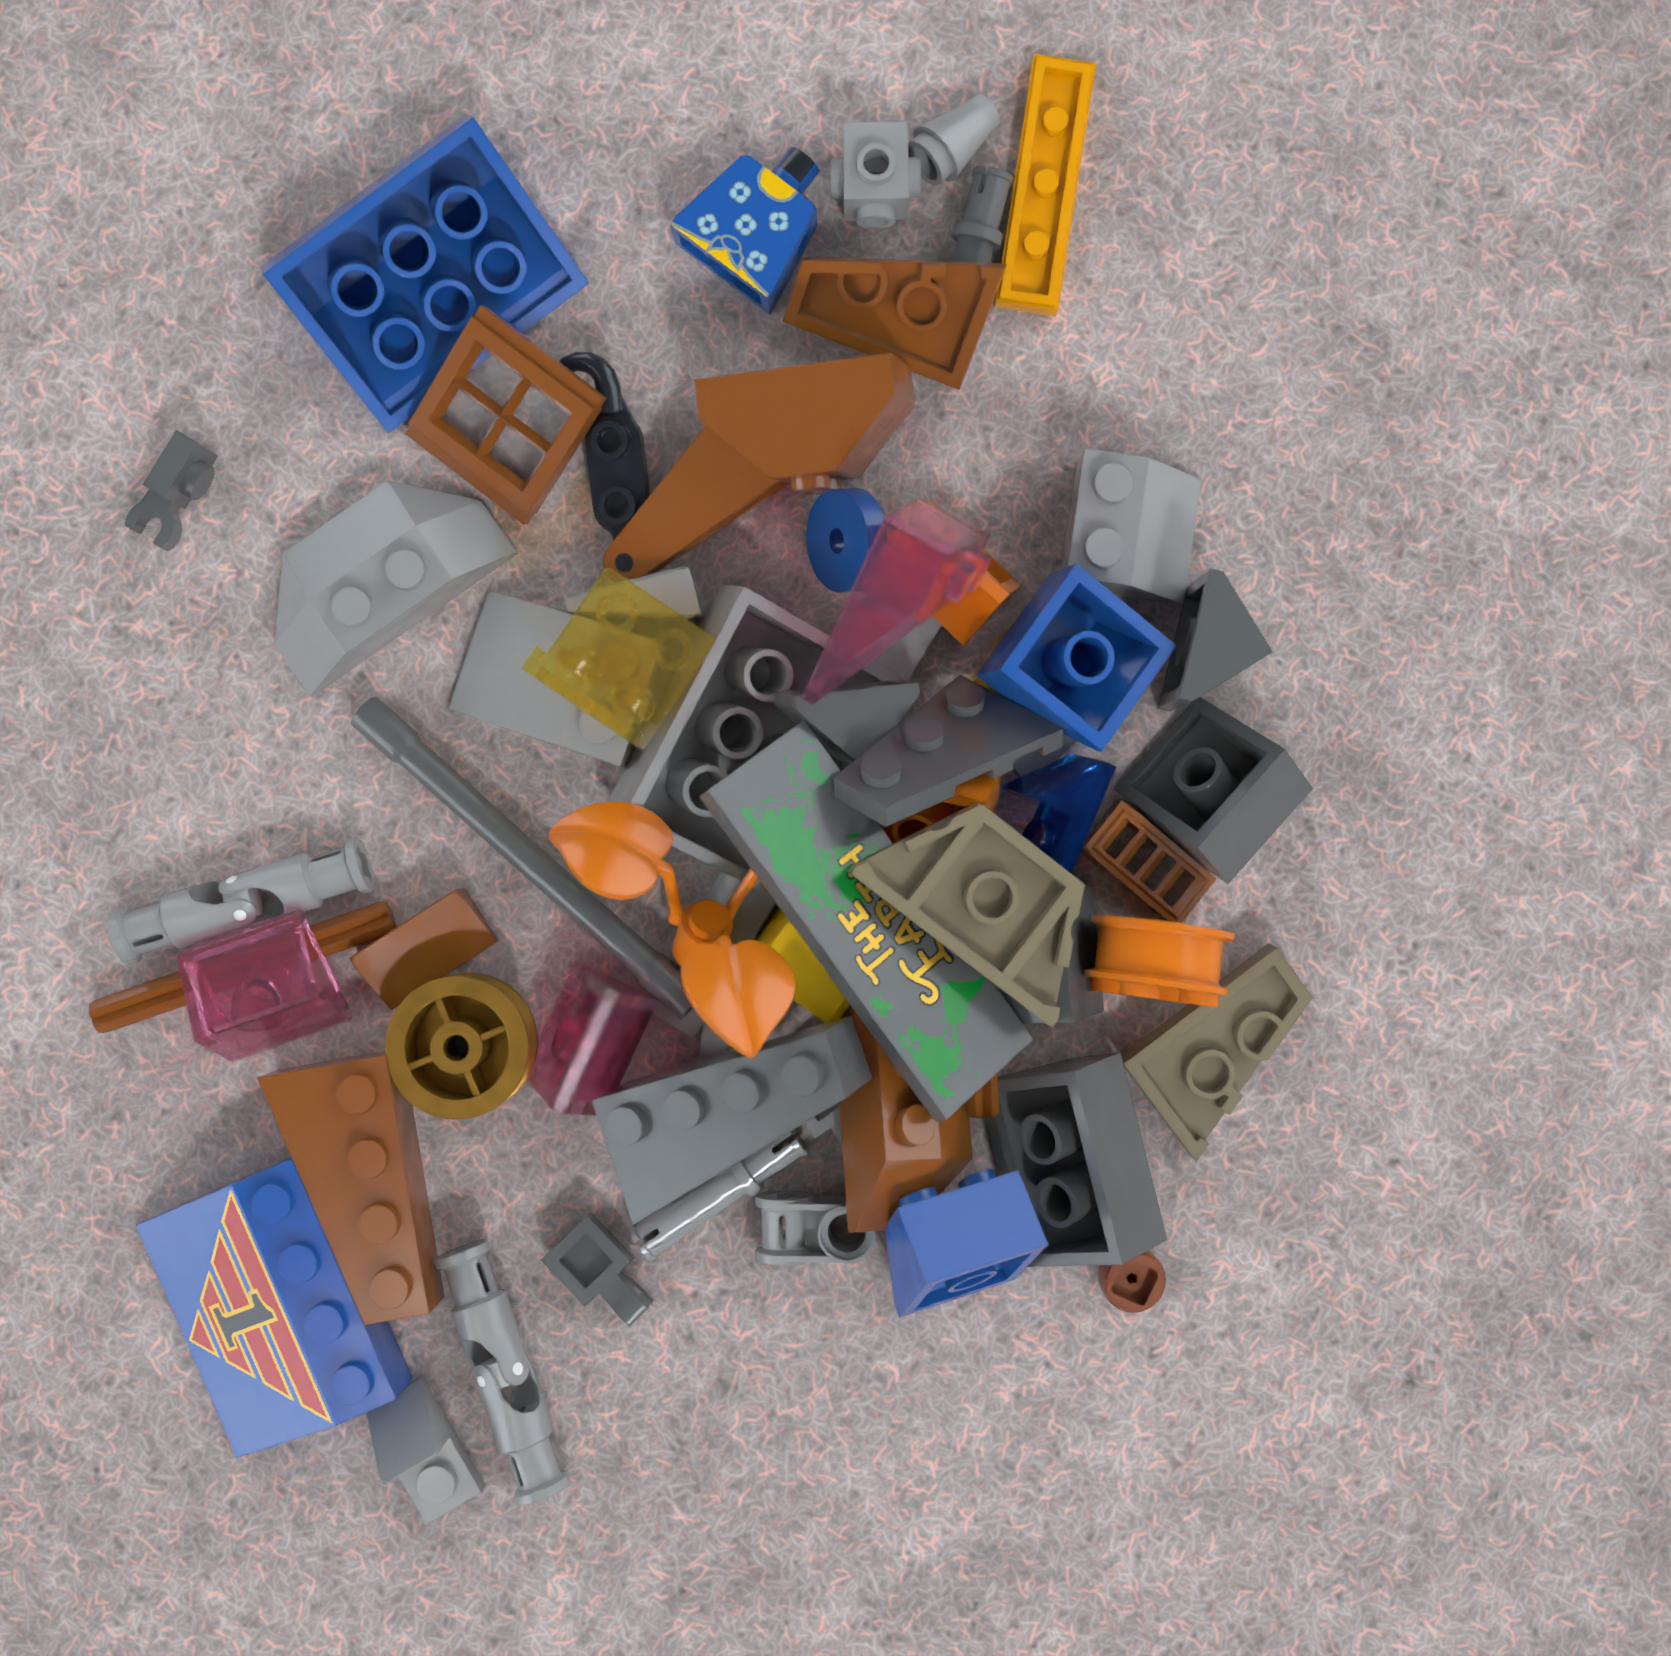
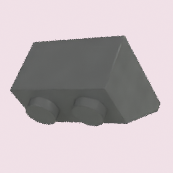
(1215, 788)

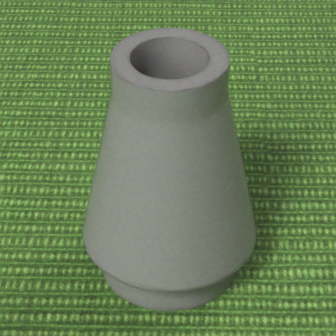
(953, 139)

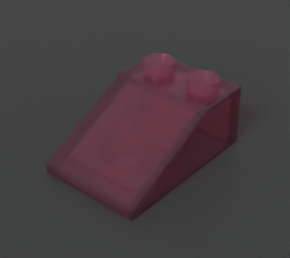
(910, 574)

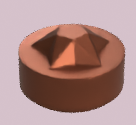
(1134, 1284)

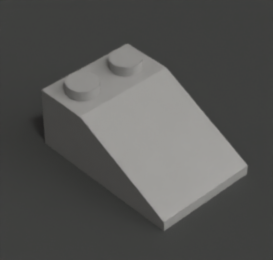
(504, 695)

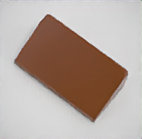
(424, 947)

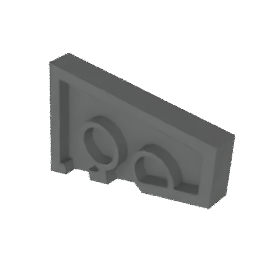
(939, 746)

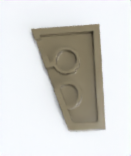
(1207, 1054)

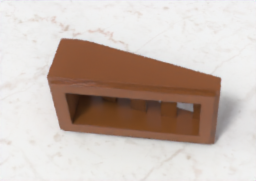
(1107, 830)

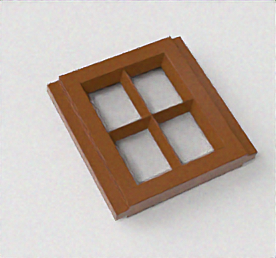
(504, 415)

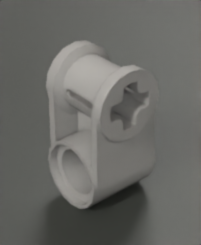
(807, 1230)

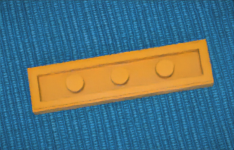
(1045, 184)

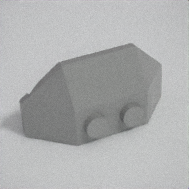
(379, 575)

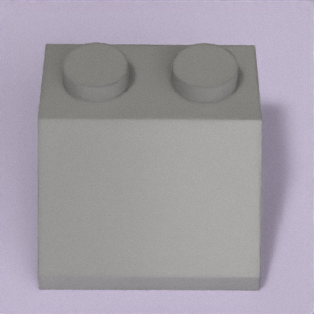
(1132, 524)

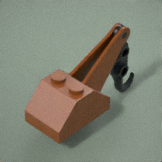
(759, 436)

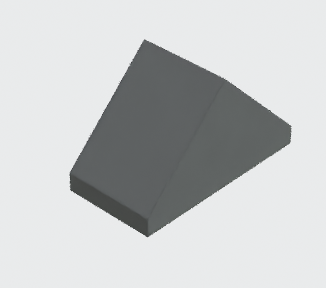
(852, 714)

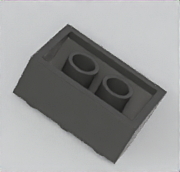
(1080, 1159)

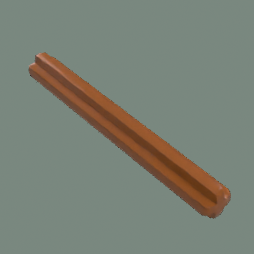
(168, 993)

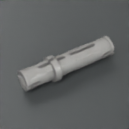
(714, 1195)

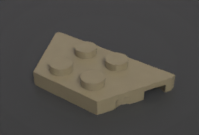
(985, 900)

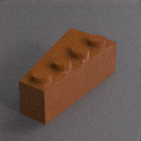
(364, 1178)

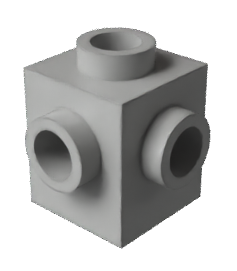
(875, 173)

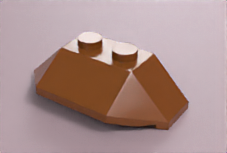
(893, 1141)

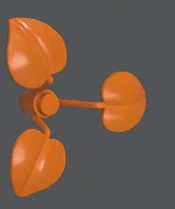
(733, 988)

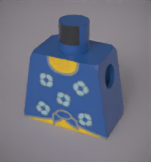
(752, 225)

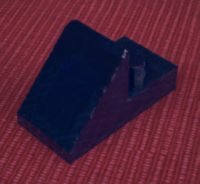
(1067, 804)

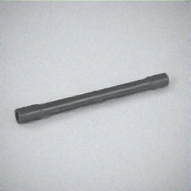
(403, 746)

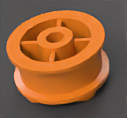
(1158, 960)

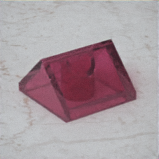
(260, 988)
(588, 1039)

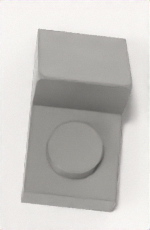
(423, 1450)

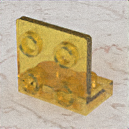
(623, 658)

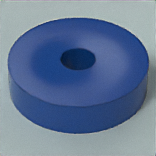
(841, 535)

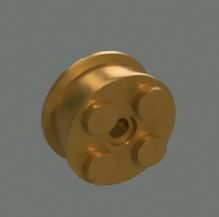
(424, 1052)

